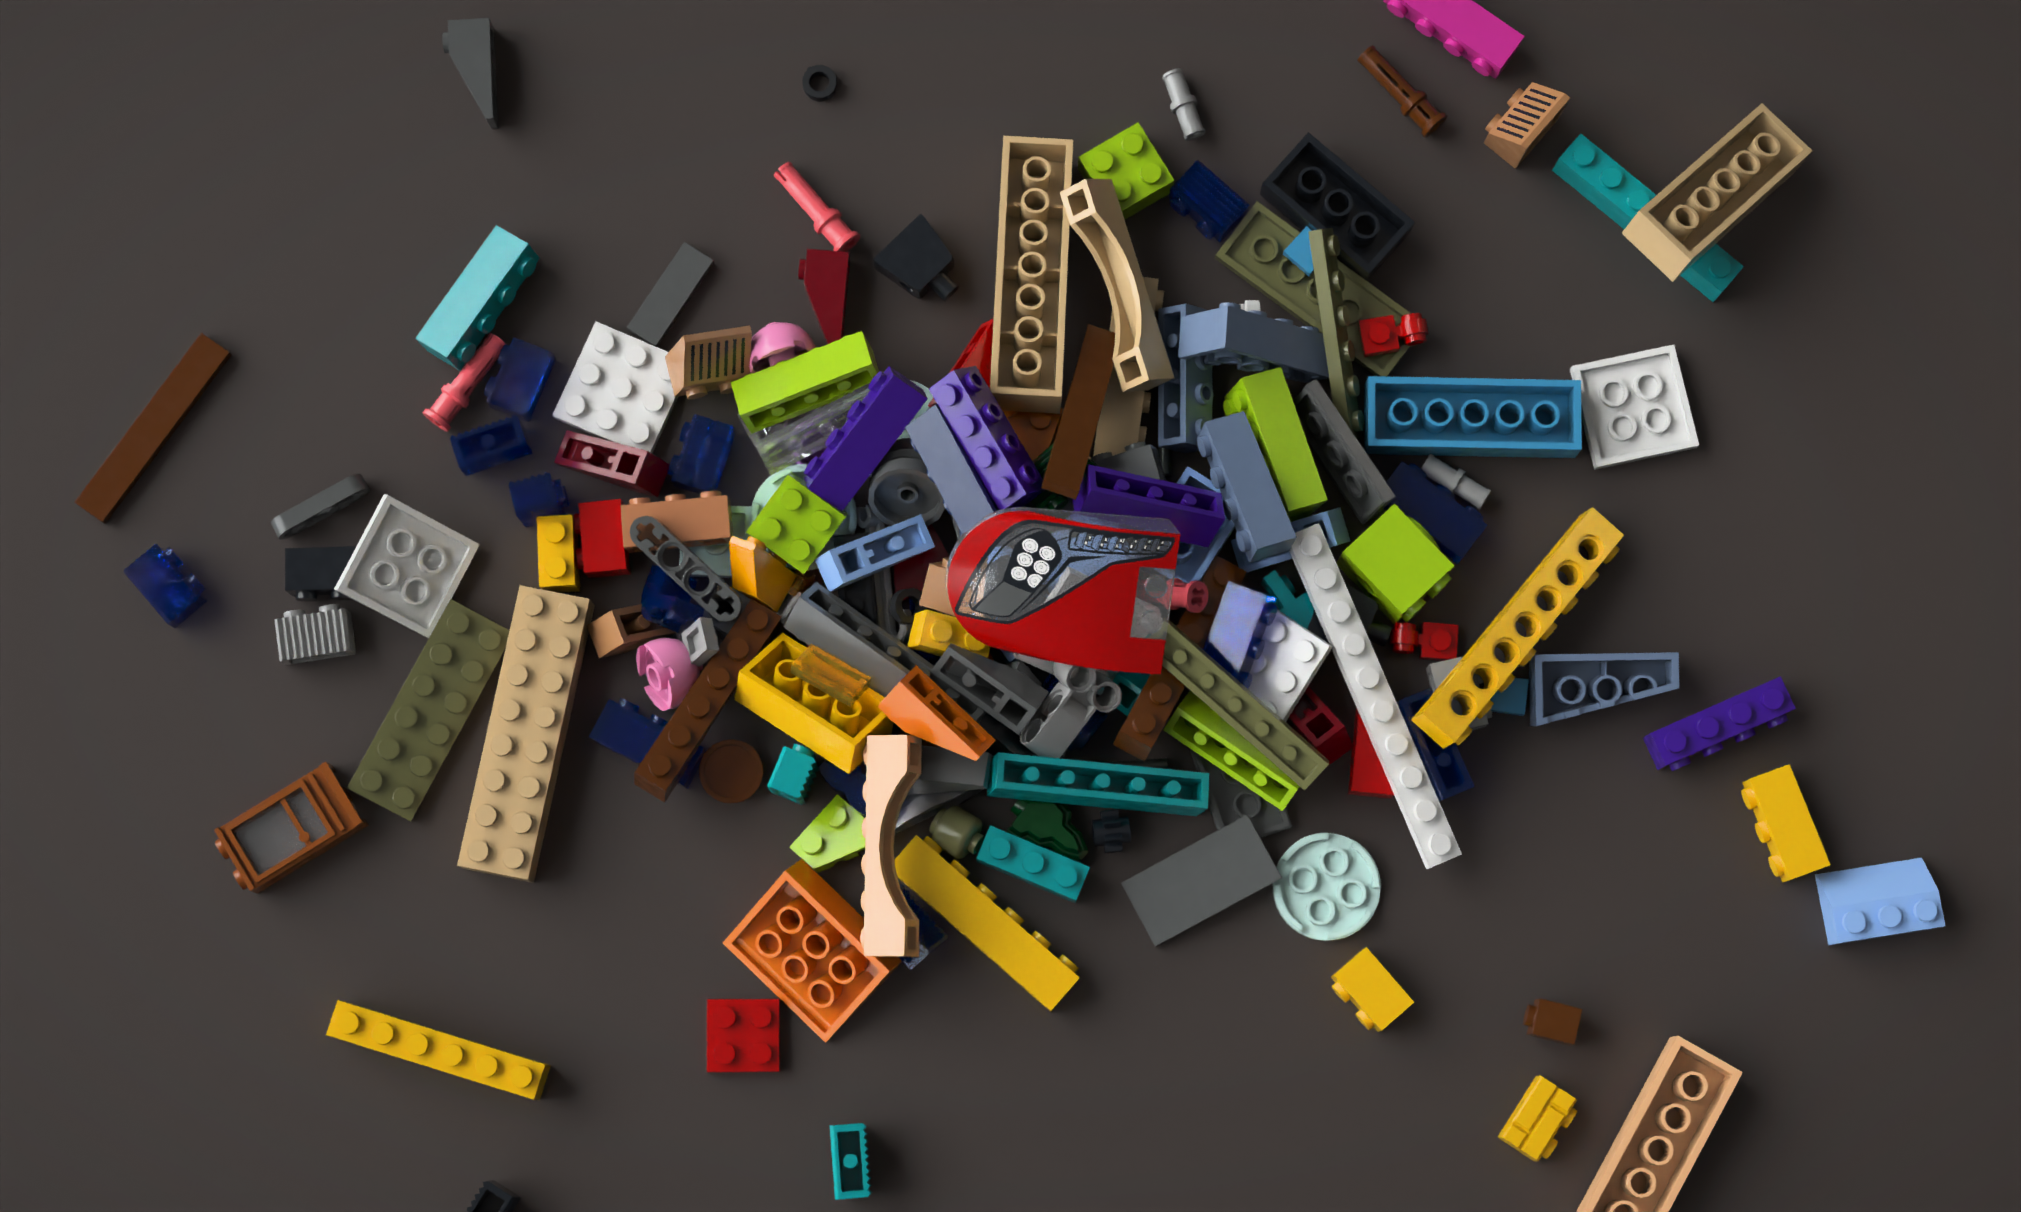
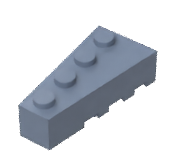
(1253, 342)
(1583, 683)

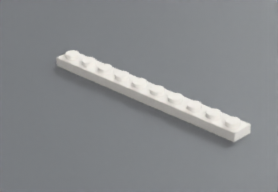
(1373, 697)

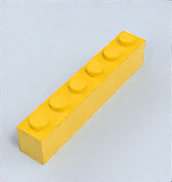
(984, 923)
(438, 1050)

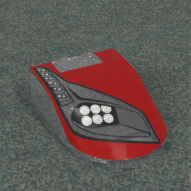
(1067, 586)

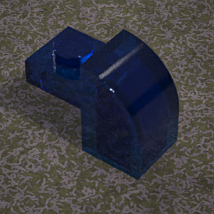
(667, 602)

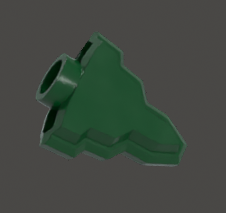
(1048, 826)

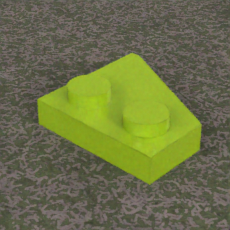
(831, 836)

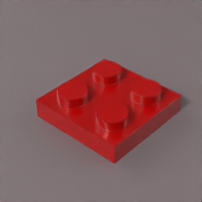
(743, 1035)

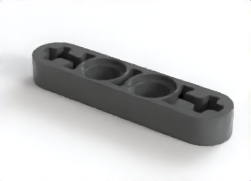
(682, 572)

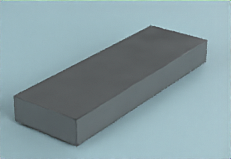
(670, 295)

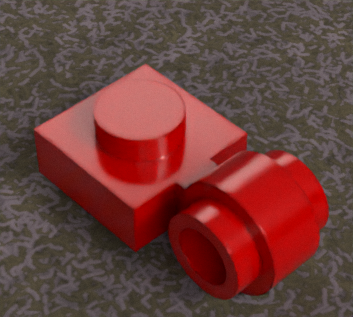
(1381, 335)
(1436, 640)

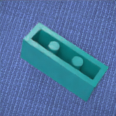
(1032, 864)

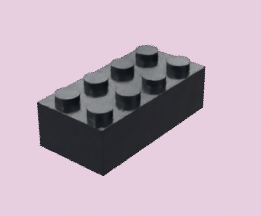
(1324, 193)

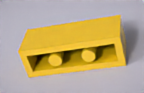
(1784, 823)

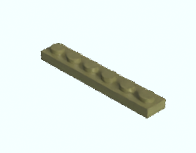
(1334, 322)
(1241, 708)

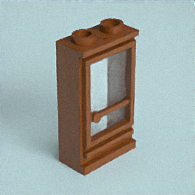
(289, 829)

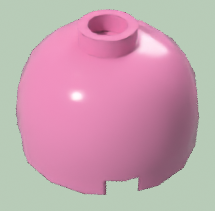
(778, 343)
(667, 671)

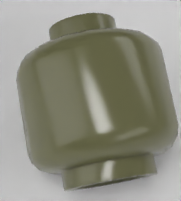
(957, 831)

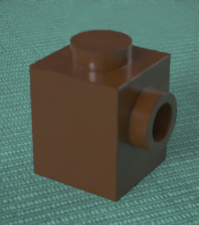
(1552, 1021)

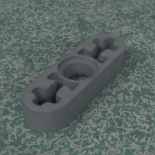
(320, 506)

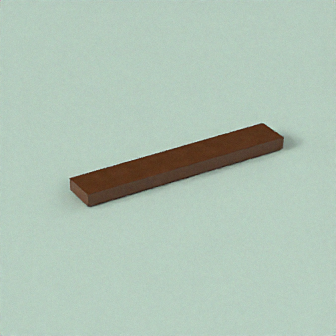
(1080, 413)
(152, 428)

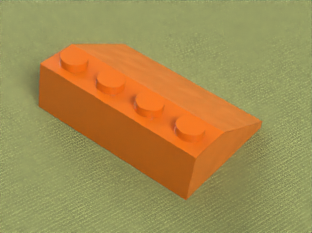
(810, 950)

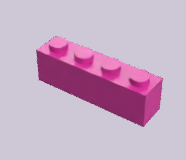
(1464, 30)

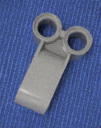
(1068, 709)

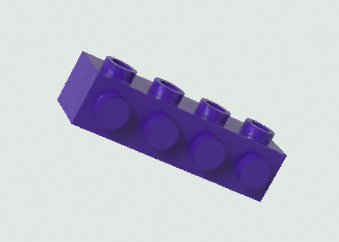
(864, 438)
(987, 438)
(1192, 510)
(1718, 723)

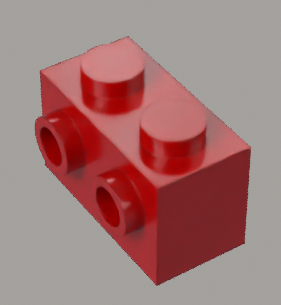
(601, 539)

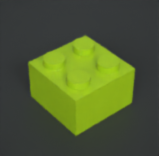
(1132, 165)
(796, 523)

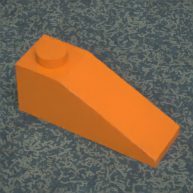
(932, 715)

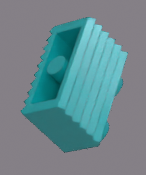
(794, 773)
(850, 1161)

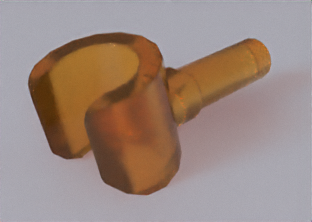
(801, 583)

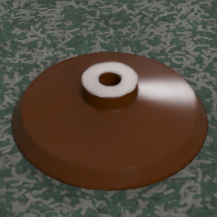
(730, 771)

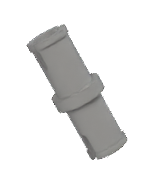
(1183, 104)
(1456, 481)

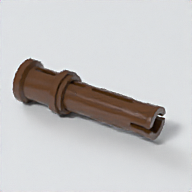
(1411, 106)

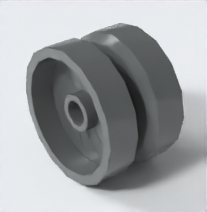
(902, 487)

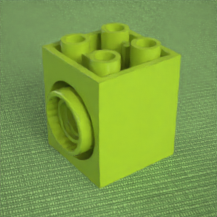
(1396, 564)

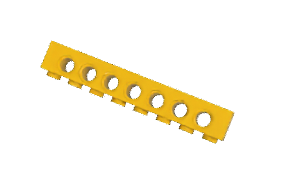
(1436, 715)

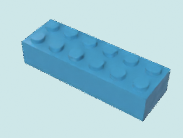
(1472, 417)

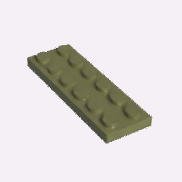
(1257, 257)
(430, 710)

